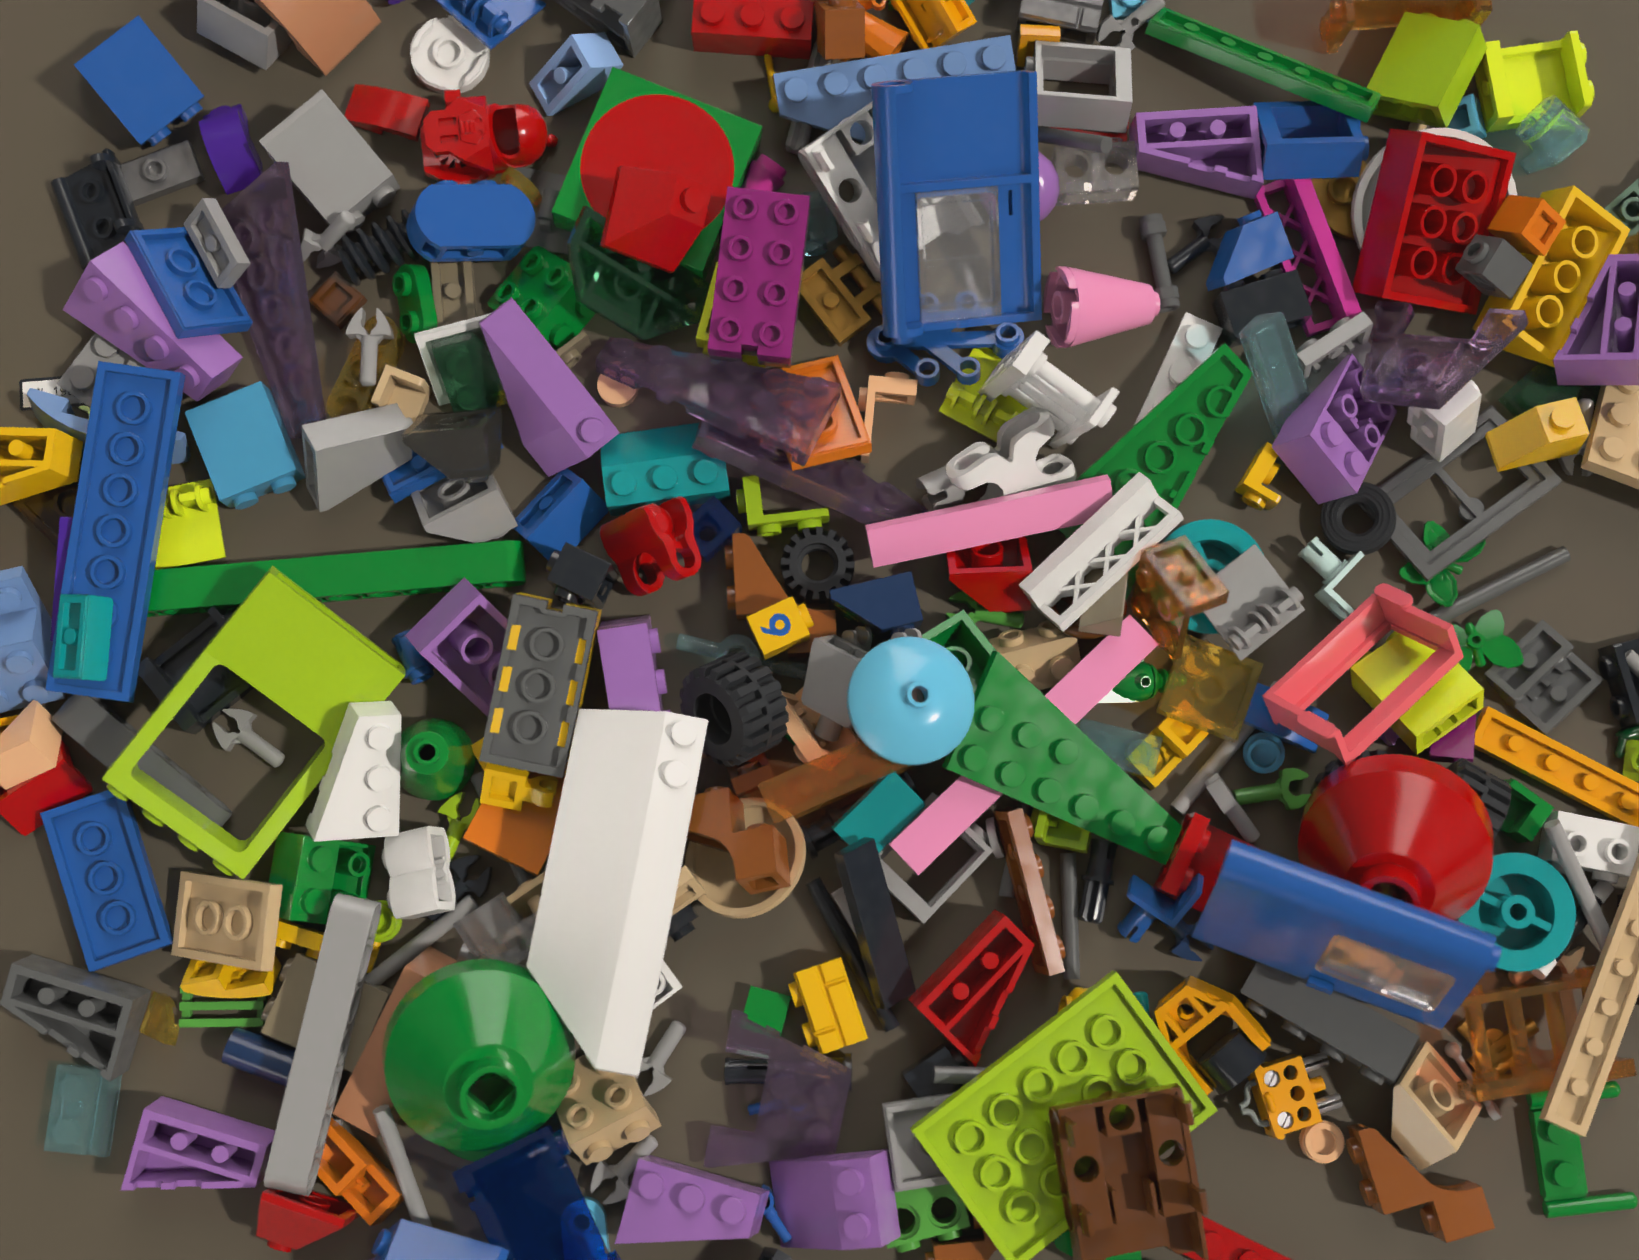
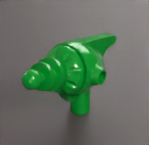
(1138, 685)

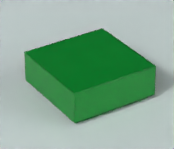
(767, 1007)

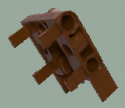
(1128, 1193)

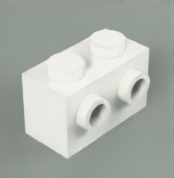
(1599, 844)

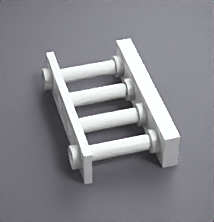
(1037, 383)

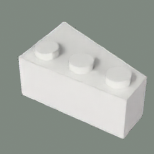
(363, 777)

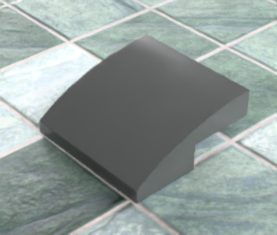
(1547, 682)

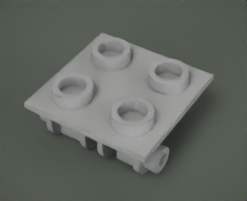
(1256, 603)

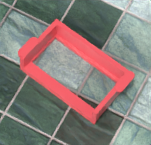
(1342, 648)

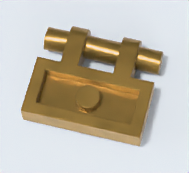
(832, 301)

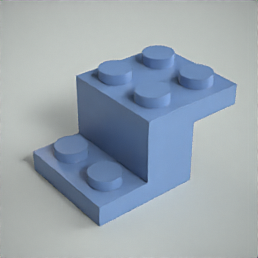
(23, 643)

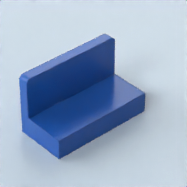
(560, 514)

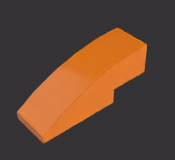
(358, 1176)

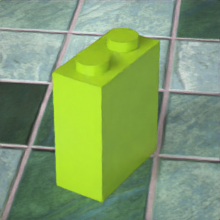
(1427, 68)

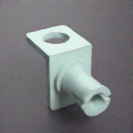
(1332, 571)

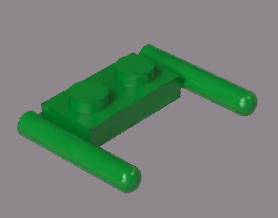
(1562, 1166)

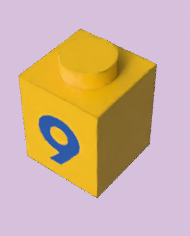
(780, 627)

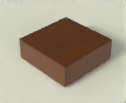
(337, 300)

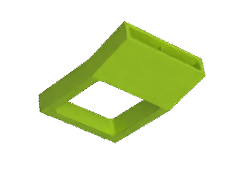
(299, 660)

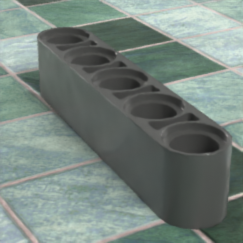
(107, 734)

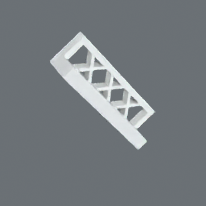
(1094, 547)

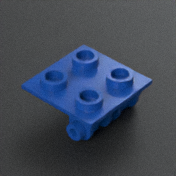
(492, 19)

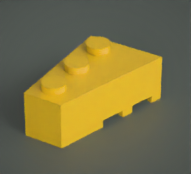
(36, 461)

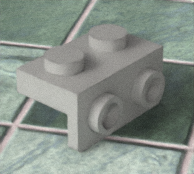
(1345, 337)

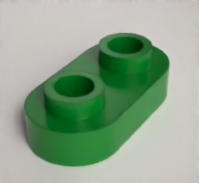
(415, 300)

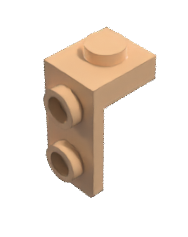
(892, 388)

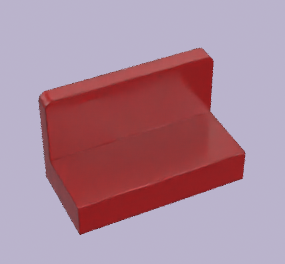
(46, 791)

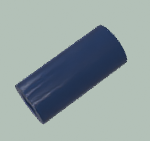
(259, 1056)

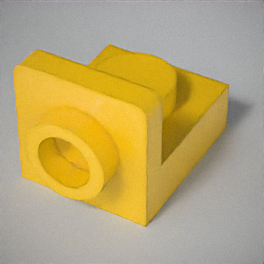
(1260, 470)

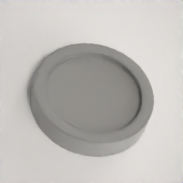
(994, 837)

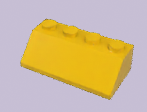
(1561, 280)

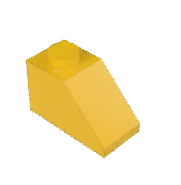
(1538, 435)

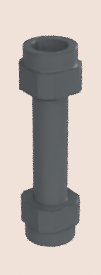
(1153, 230)

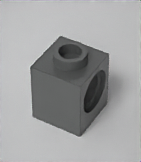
(1493, 266)

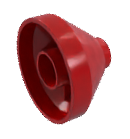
(1401, 832)

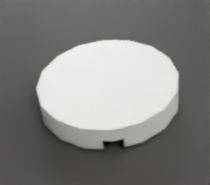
(448, 56)

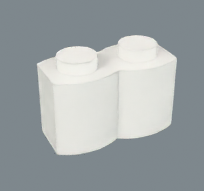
(419, 873)

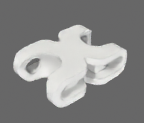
(1012, 463)

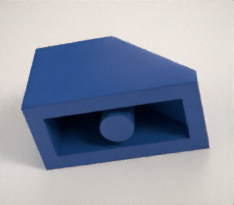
(1249, 249)

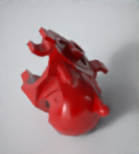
(481, 137)

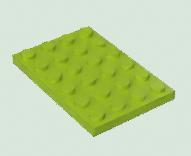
(996, 1129)

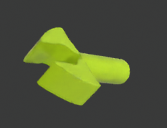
(456, 827)

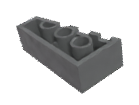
(1334, 1020)

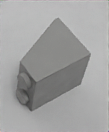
(330, 162)

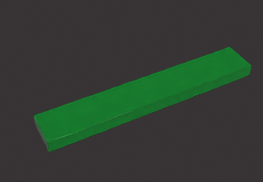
(1264, 64)

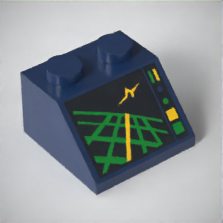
(881, 604)

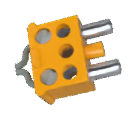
(1273, 1095)

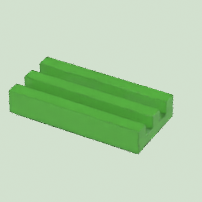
(188, 1005)

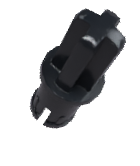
(1097, 880)

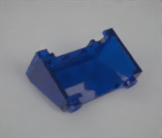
(533, 1201)

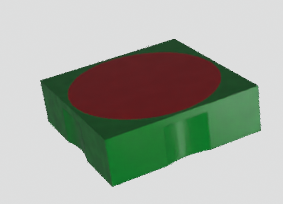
(664, 132)

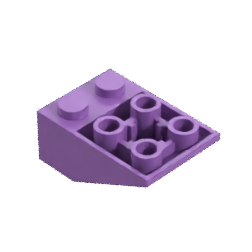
(1334, 435)

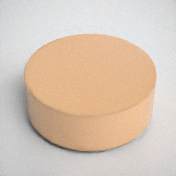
(615, 393)
(1322, 1142)

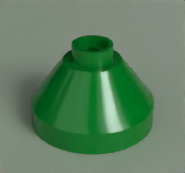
(469, 1024)

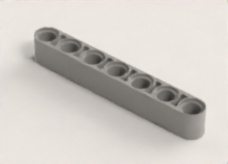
(322, 1045)

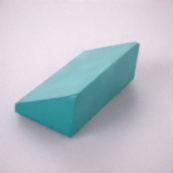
(83, 637)
(880, 812)

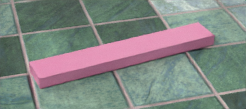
(986, 521)

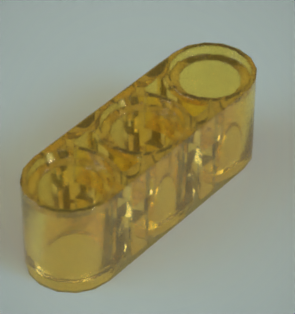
(348, 388)

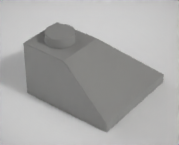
(464, 510)

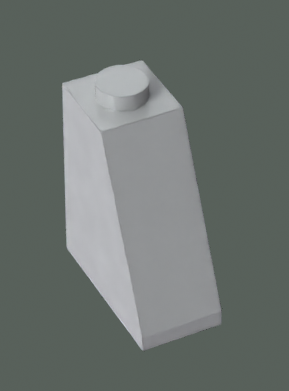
(352, 452)

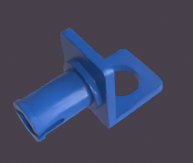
(1154, 904)

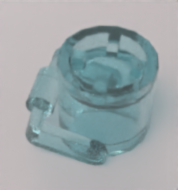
(1551, 134)

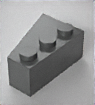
(80, 1009)

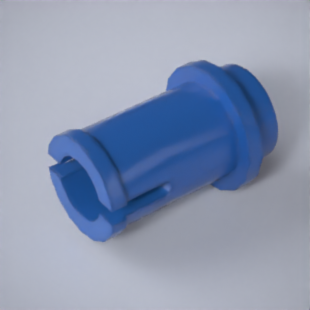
(416, 666)

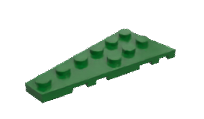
(1173, 437)
(1044, 760)

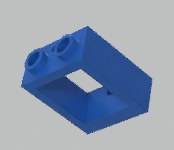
(1309, 141)

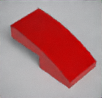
(386, 110)

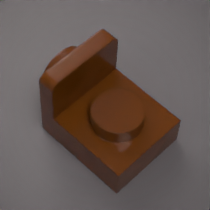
(749, 774)

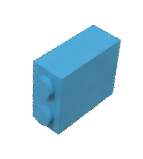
(245, 446)

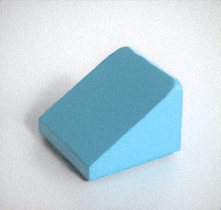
(1469, 117)

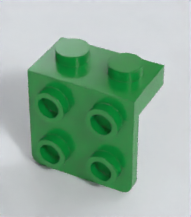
(546, 294)

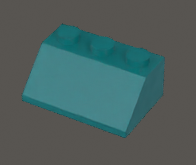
(658, 467)

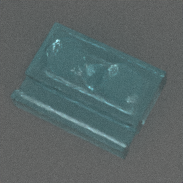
(82, 1111)

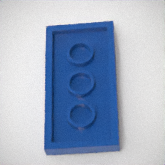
(107, 879)

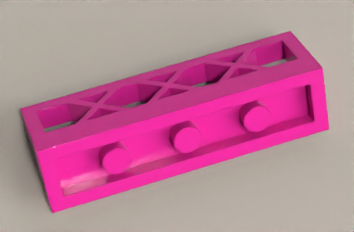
(1320, 247)

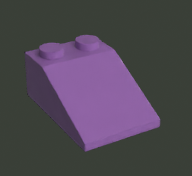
(463, 641)
(836, 1200)

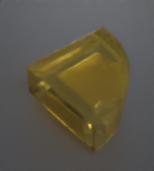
(159, 1019)

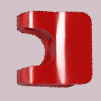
(650, 540)

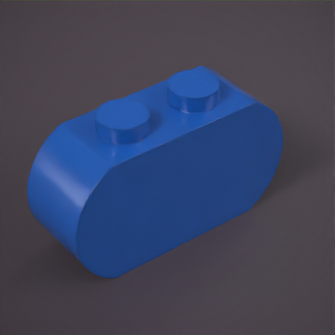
(470, 222)

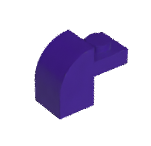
(231, 147)

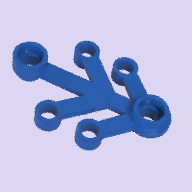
(940, 345)

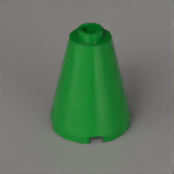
(447, 770)

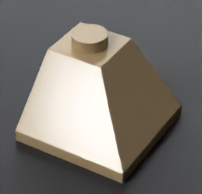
(1427, 1109)

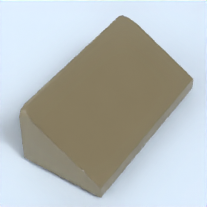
(1107, 612)

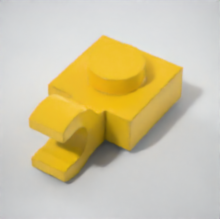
(511, 787)

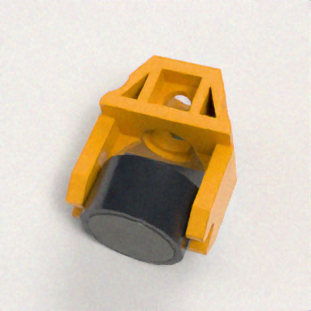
(1230, 1057)

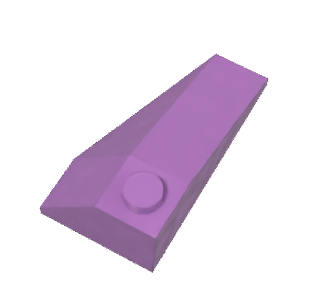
(548, 402)

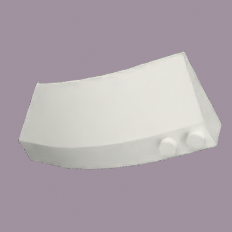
(615, 876)

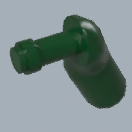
(1624, 734)

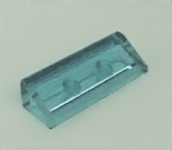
(1274, 367)

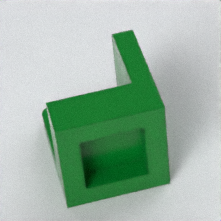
(1525, 813)

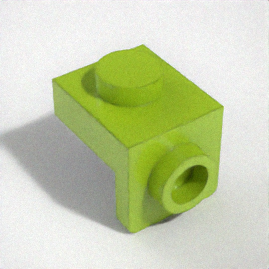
(1059, 833)

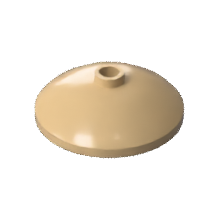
(717, 871)

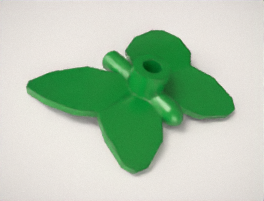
(1443, 586)
(1489, 640)

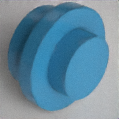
(1263, 752)

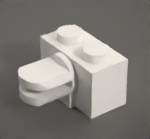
(1447, 428)

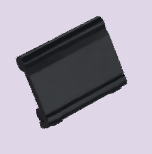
(96, 206)

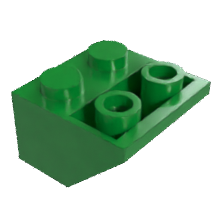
(316, 872)

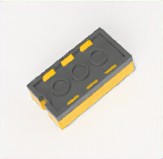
(539, 684)

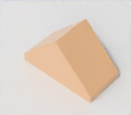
(28, 746)

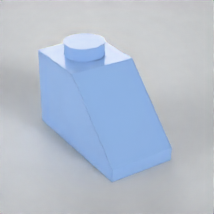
(575, 71)

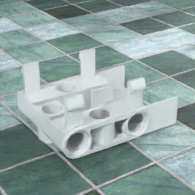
(839, 158)

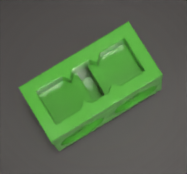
(925, 1223)

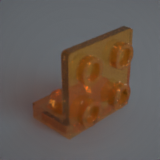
(1170, 588)

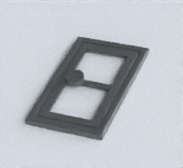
(1471, 510)

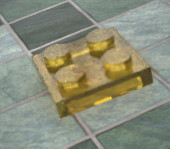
(1210, 689)

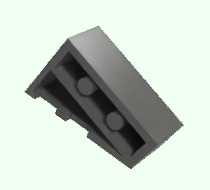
(625, 22)

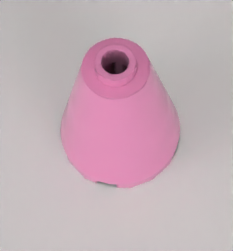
(1095, 305)

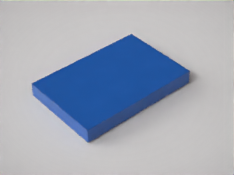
(185, 285)

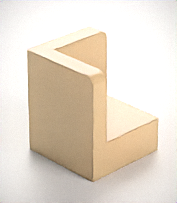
(402, 388)

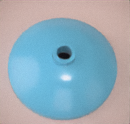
(890, 718)

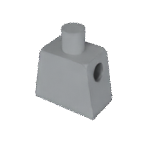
(827, 683)

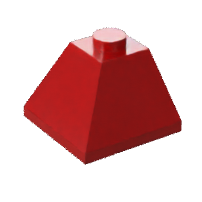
(654, 216)
(993, 574)
(298, 1220)

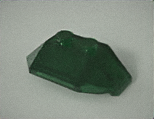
(629, 291)

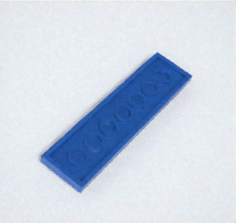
(121, 513)

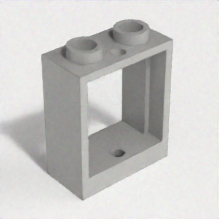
(1086, 65)
(973, 836)

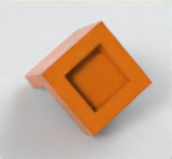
(1527, 224)

